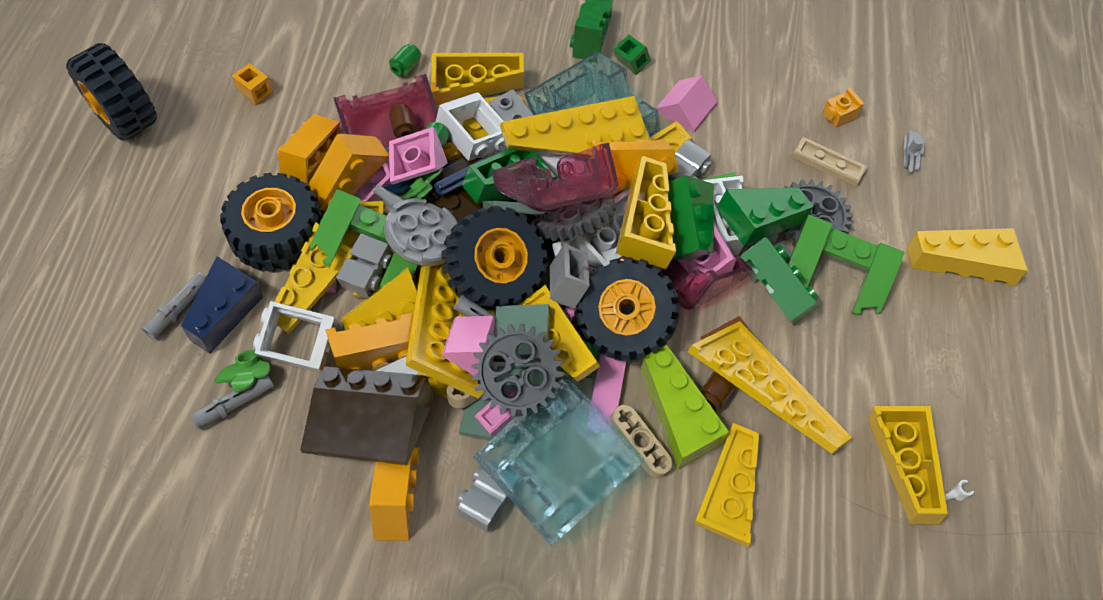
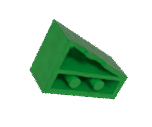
(591, 28)
(479, 178)
(781, 280)

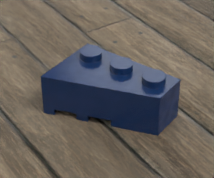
(220, 305)

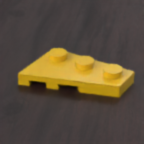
(388, 302)

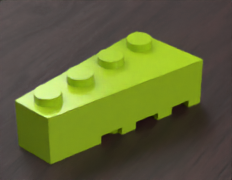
(684, 412)

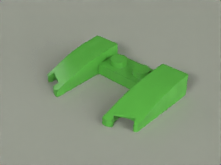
(347, 214)
(878, 260)

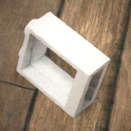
(465, 108)
(270, 319)

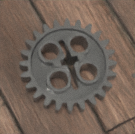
(826, 207)
(575, 219)
(528, 393)

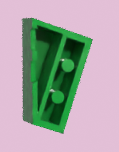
(763, 211)
(692, 217)

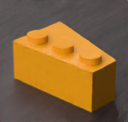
(307, 147)
(628, 154)
(347, 166)

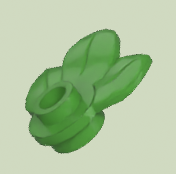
(422, 185)
(244, 371)

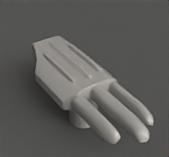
(913, 148)

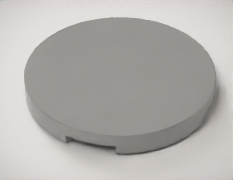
(418, 231)

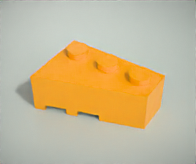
(393, 499)

